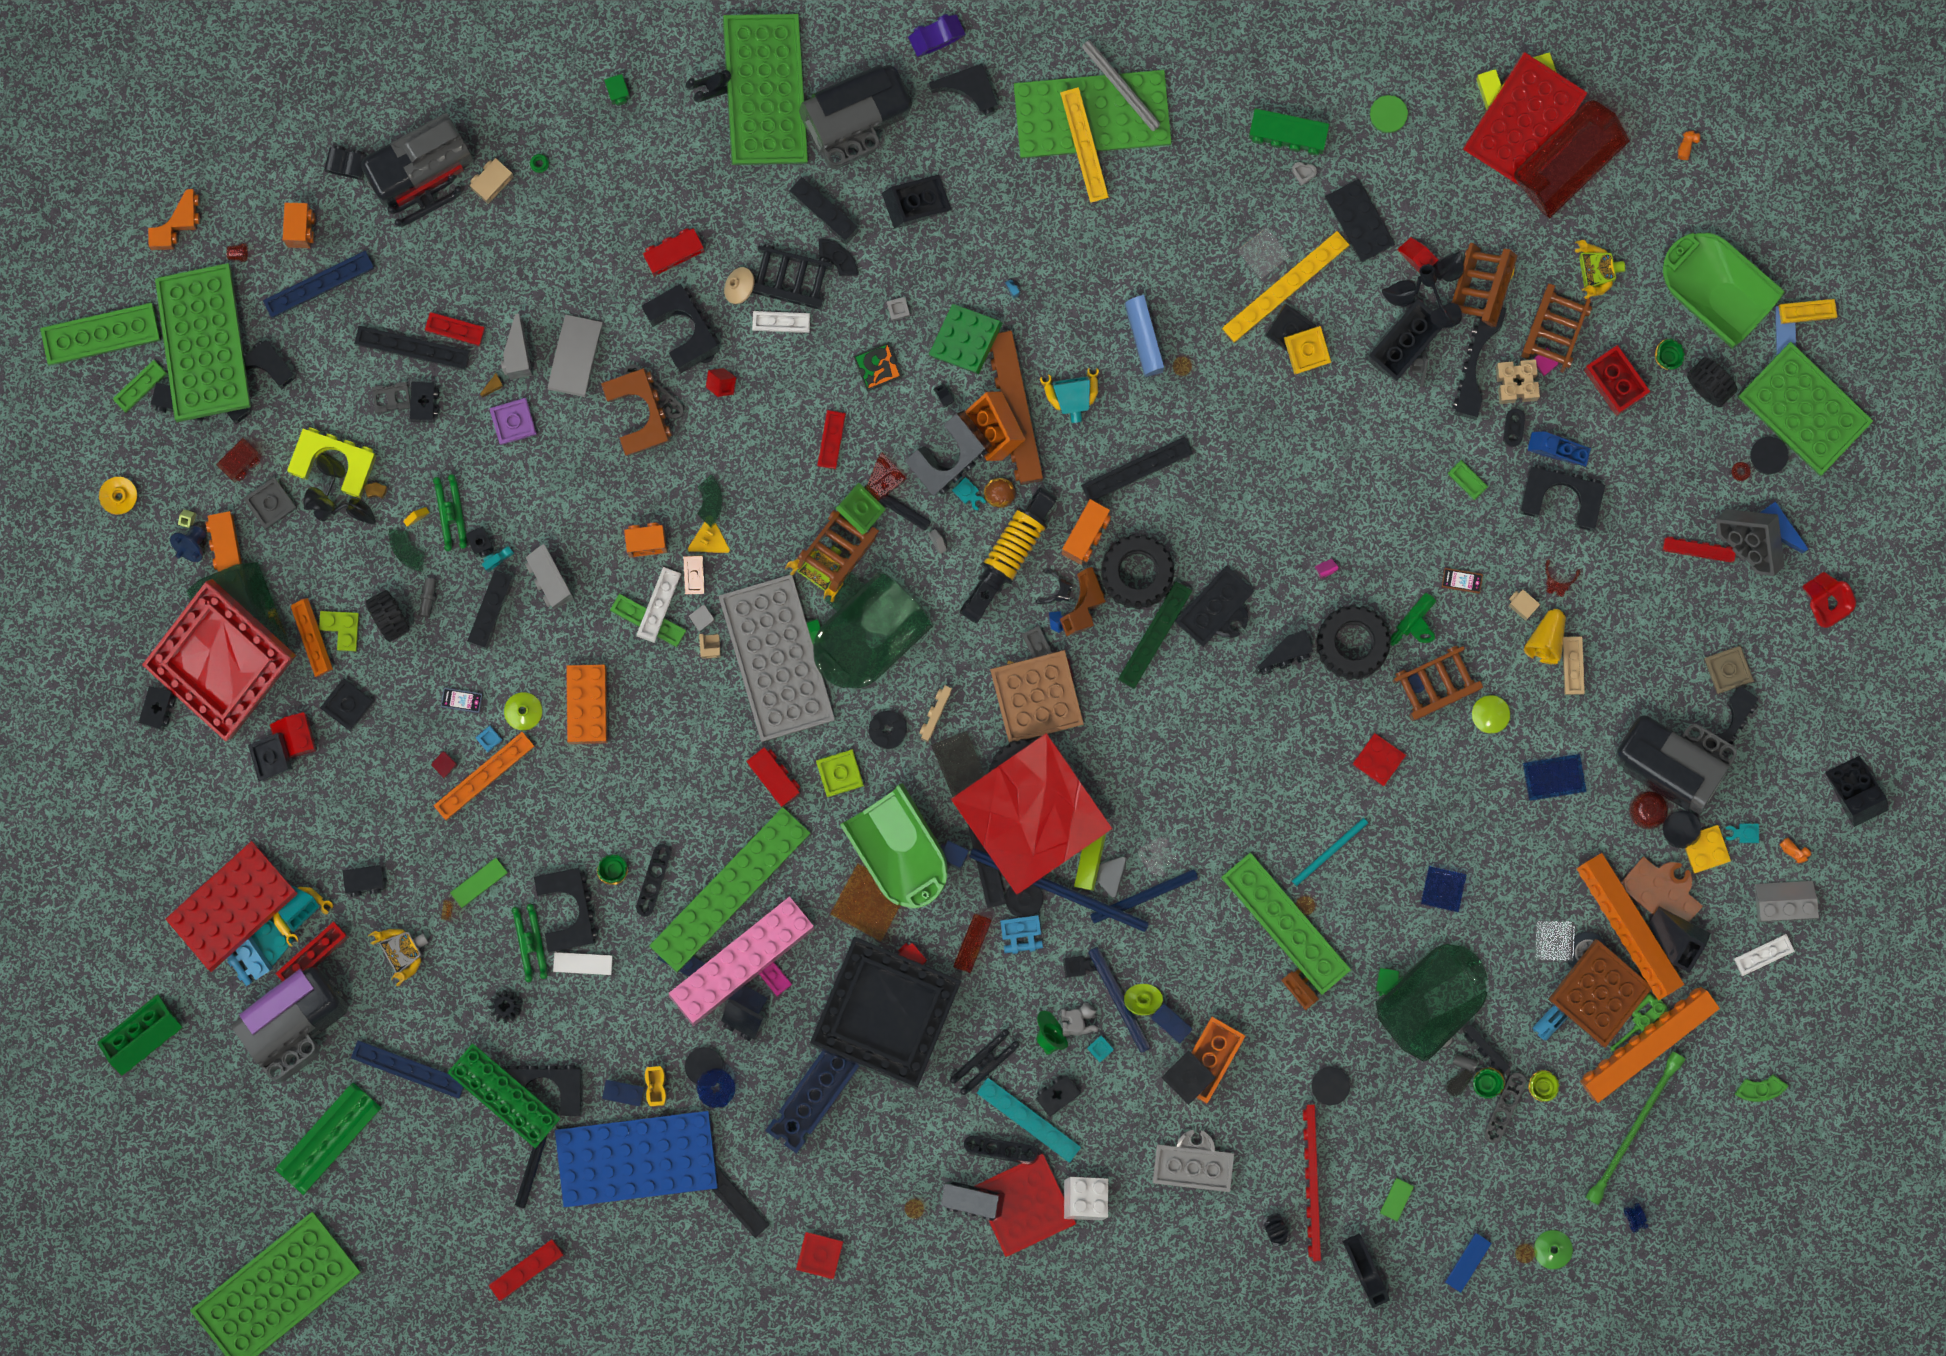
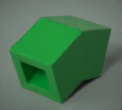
(813, 628)

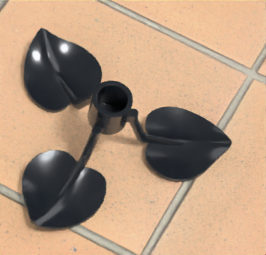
(1449, 269)
(323, 507)

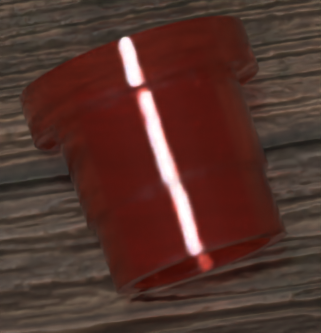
(237, 252)

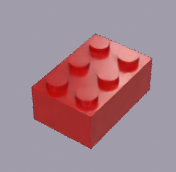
(1616, 380)

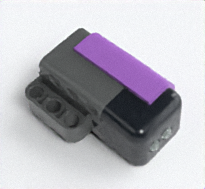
(288, 1020)

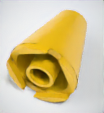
(1548, 638)

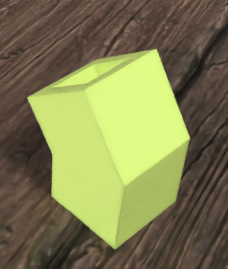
(188, 515)

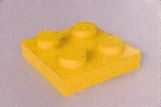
(1307, 349)
(1708, 851)

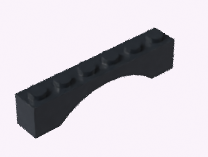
(1470, 399)

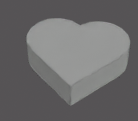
(1303, 172)
(937, 540)

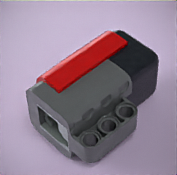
(416, 162)

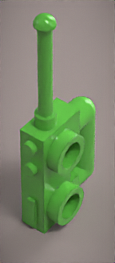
(1642, 1021)

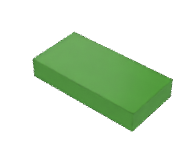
(1467, 480)
(1396, 1199)

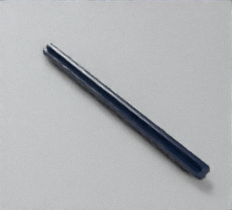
(1072, 896)

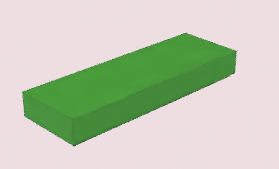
(139, 386)
(479, 883)

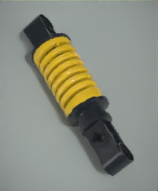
(1009, 552)

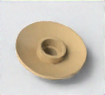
(739, 285)

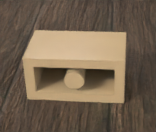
(491, 180)

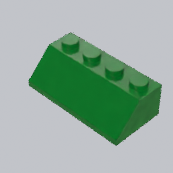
(1288, 131)
(139, 1035)

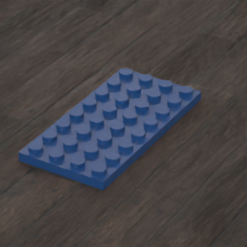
(636, 1159)

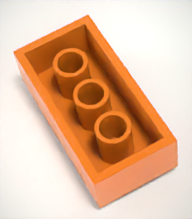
(587, 704)
(1215, 1051)

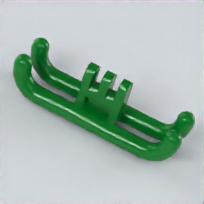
(450, 512)
(530, 942)

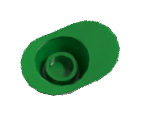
(1050, 1034)

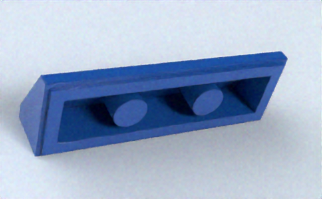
(1467, 1262)

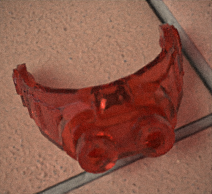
(1554, 586)

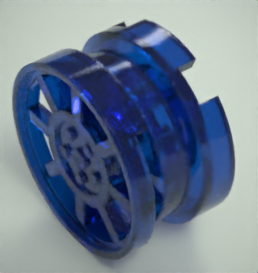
(1635, 1217)

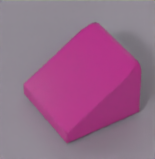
(1544, 364)
(1326, 568)

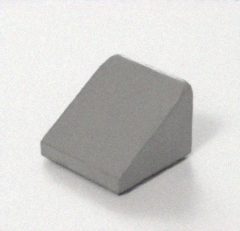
(701, 618)

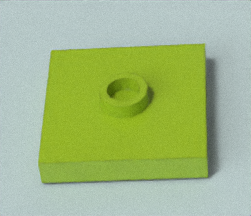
(839, 773)

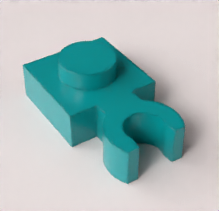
(967, 492)
(493, 561)
(1746, 833)

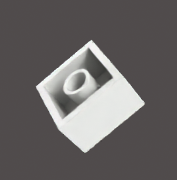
(1085, 1198)

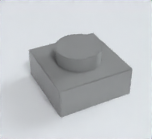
(898, 309)

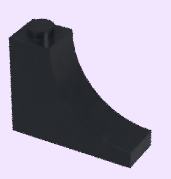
(971, 84)

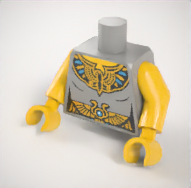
(401, 951)

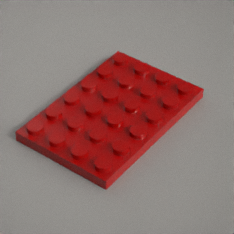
(1523, 116)
(231, 906)

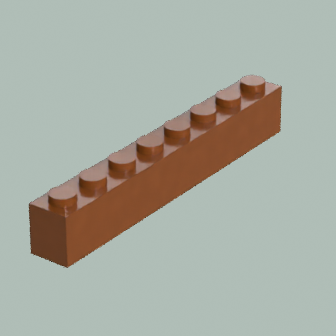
(1011, 385)

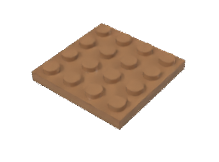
(1036, 696)

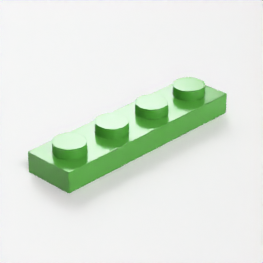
(634, 613)

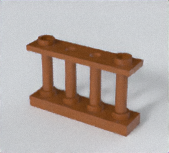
(1499, 287)
(1544, 314)
(846, 564)
(1435, 701)

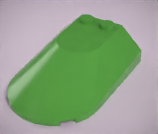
(1719, 286)
(899, 850)

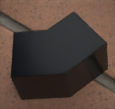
(943, 395)

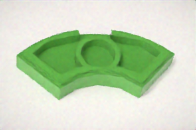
(1762, 1090)

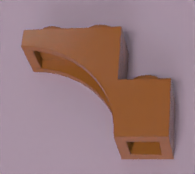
(1089, 598)

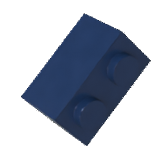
(954, 854)
(1171, 1023)
(623, 1093)

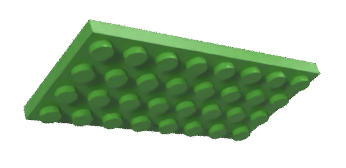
(764, 89)
(1111, 119)
(202, 342)
(276, 1289)

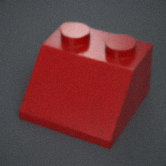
(296, 734)

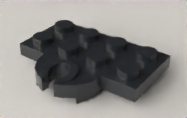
(1217, 608)

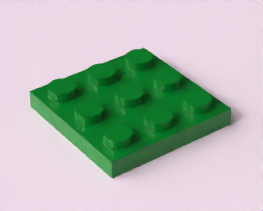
(965, 339)

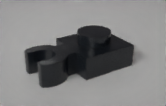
(1076, 966)

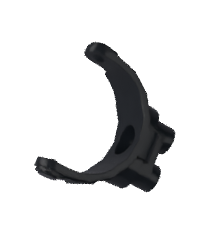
(1063, 592)

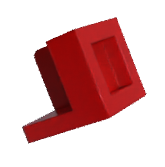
(720, 382)

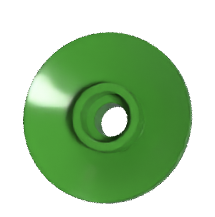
(1545, 1256)

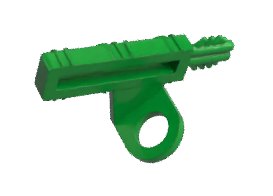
(1415, 623)

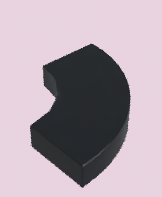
(838, 256)

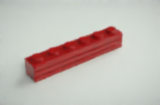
(1695, 549)

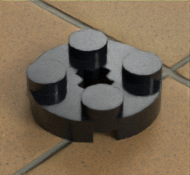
(882, 739)

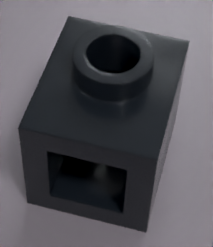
(479, 542)

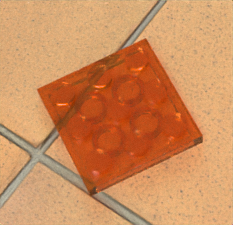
(865, 905)

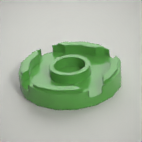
(1388, 114)

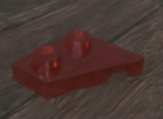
(884, 478)

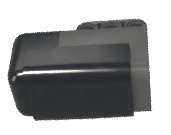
(853, 111)
(1675, 765)

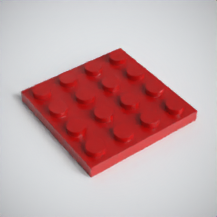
(1030, 1207)

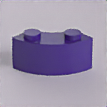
(936, 35)

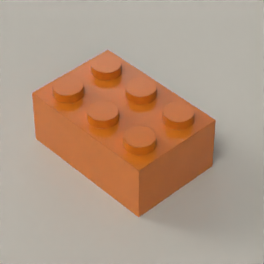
(997, 424)
(1086, 532)

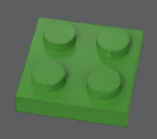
(860, 508)

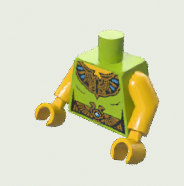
(1597, 268)
(816, 576)

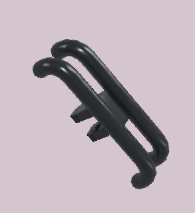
(714, 83)
(426, 203)

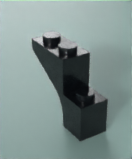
(1365, 1270)

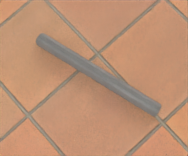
(1121, 85)

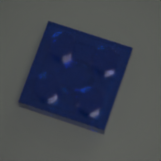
(1443, 889)

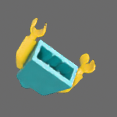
(1072, 394)
(298, 911)

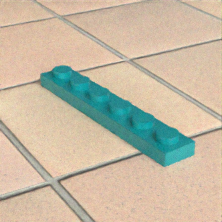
(1028, 1120)

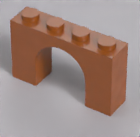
(655, 431)

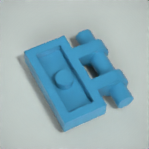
(1021, 928)
(252, 958)

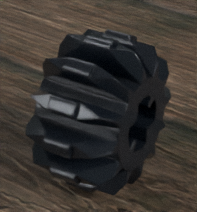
(509, 1011)
(1276, 1230)

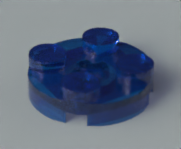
(710, 1078)

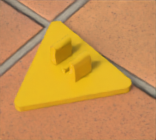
(709, 540)

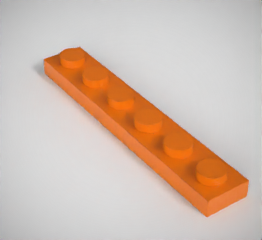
(484, 776)

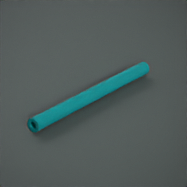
(1329, 852)

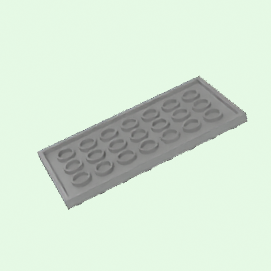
(776, 658)

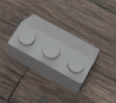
(548, 577)
(1786, 901)

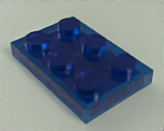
(1554, 777)

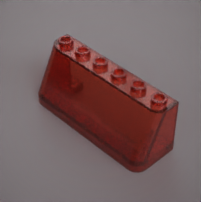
(1571, 157)

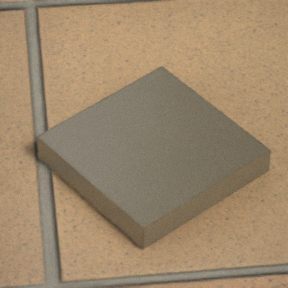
(1728, 669)

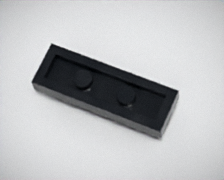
(1485, 1049)

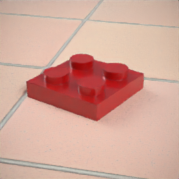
(1379, 759)
(819, 1255)

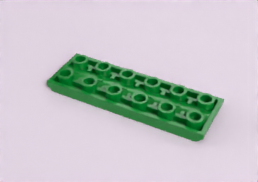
(504, 1095)
(328, 1138)

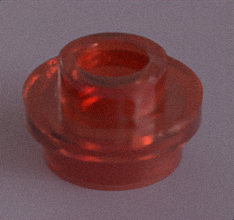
(1745, 467)

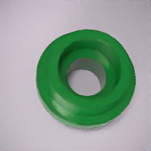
(539, 157)

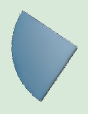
(1014, 291)

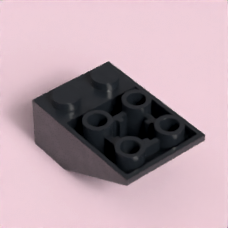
(1293, 648)
(1857, 791)
(1678, 938)

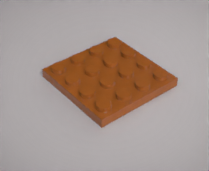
(1600, 993)

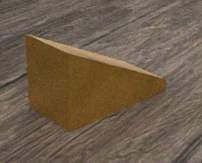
(493, 385)

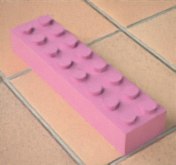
(741, 961)

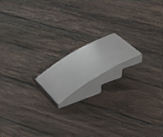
(575, 355)

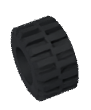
(1712, 382)
(387, 616)

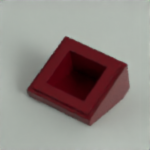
(444, 764)

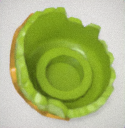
(1543, 1086)

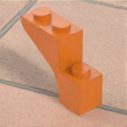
(182, 219)

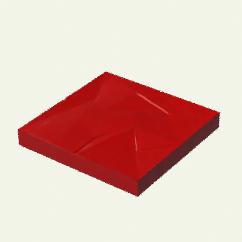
(219, 660)
(1031, 813)

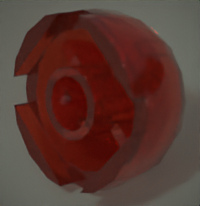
(1648, 810)

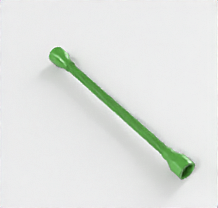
(1674, 1063)

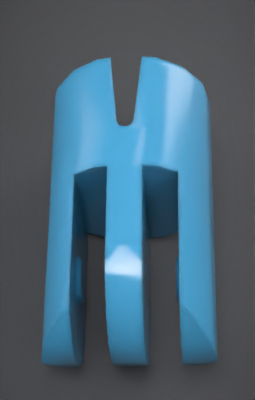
(1549, 1023)

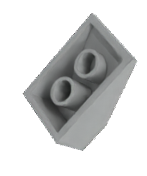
(516, 356)

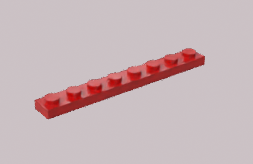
(1310, 1154)

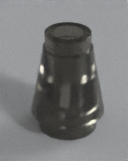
(1458, 1083)

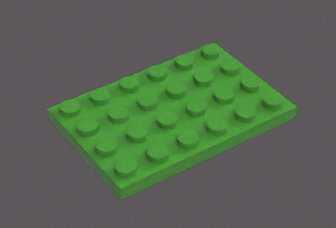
(1805, 408)

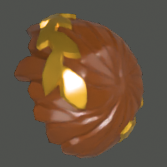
(999, 492)

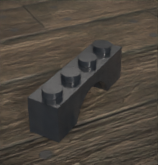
(831, 216)
(489, 610)
(1740, 704)

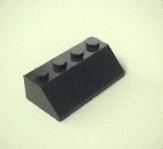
(1404, 341)

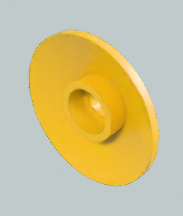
(108, 494)

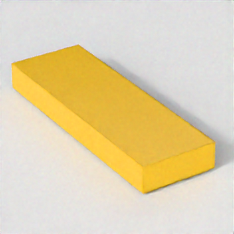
(1807, 311)

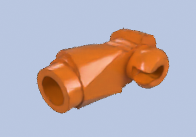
(1685, 147)
(1792, 850)

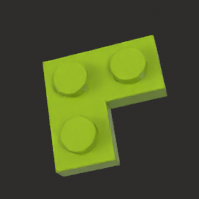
(345, 624)

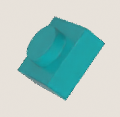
(1100, 1049)

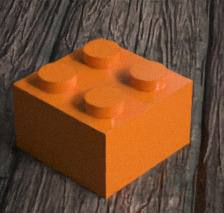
(298, 225)
(645, 540)

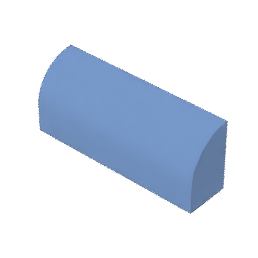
(1144, 336)

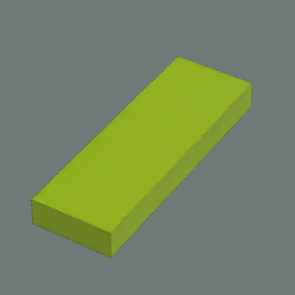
(1089, 865)

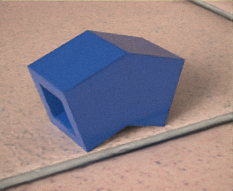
(1055, 623)

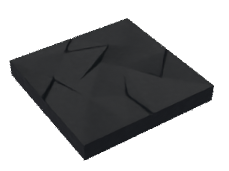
(885, 1012)

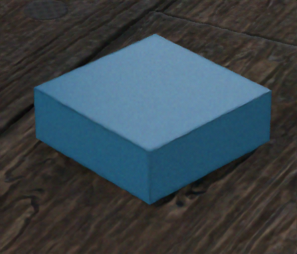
(489, 739)

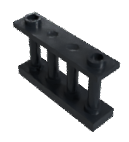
(795, 295)

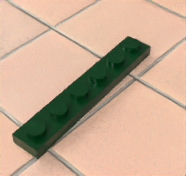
(1155, 635)

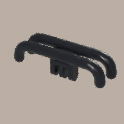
(984, 1062)

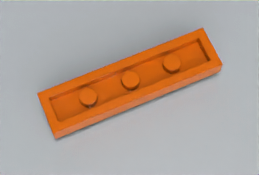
(311, 637)

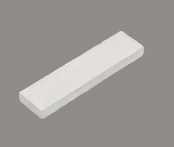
(658, 604)

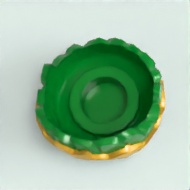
(1669, 354)
(612, 869)
(1488, 1083)

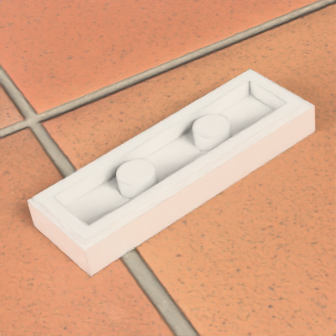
(781, 322)
(1764, 955)
(583, 963)

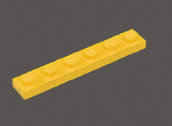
(1084, 144)

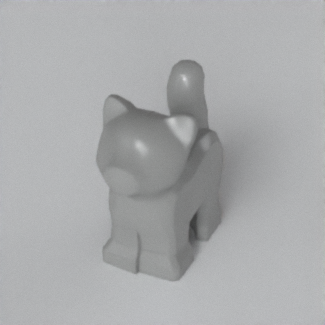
(1076, 1023)

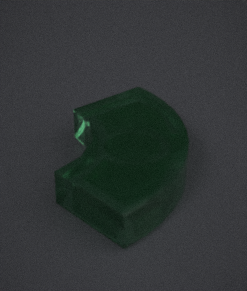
(711, 502)
(405, 551)

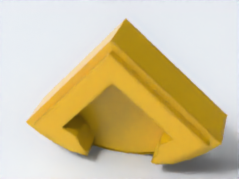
(416, 516)

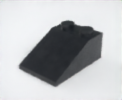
(916, 201)
(743, 1020)

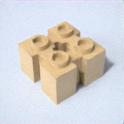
(1509, 390)

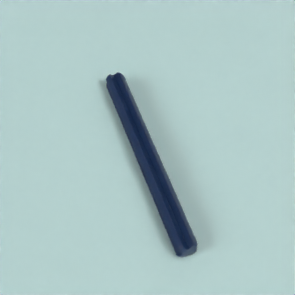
(1149, 894)
(1118, 999)

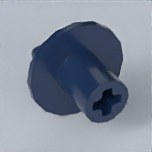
(188, 544)

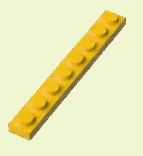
(1285, 287)

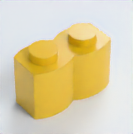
(655, 1080)

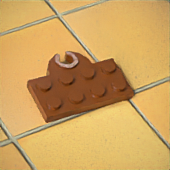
(1659, 887)

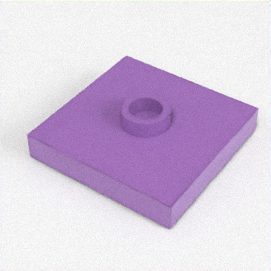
(513, 421)

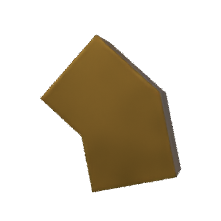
(375, 490)

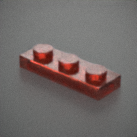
(972, 943)

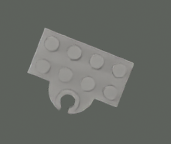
(1193, 1164)

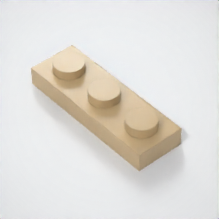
(1573, 666)
(935, 713)

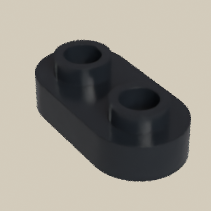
(1514, 428)

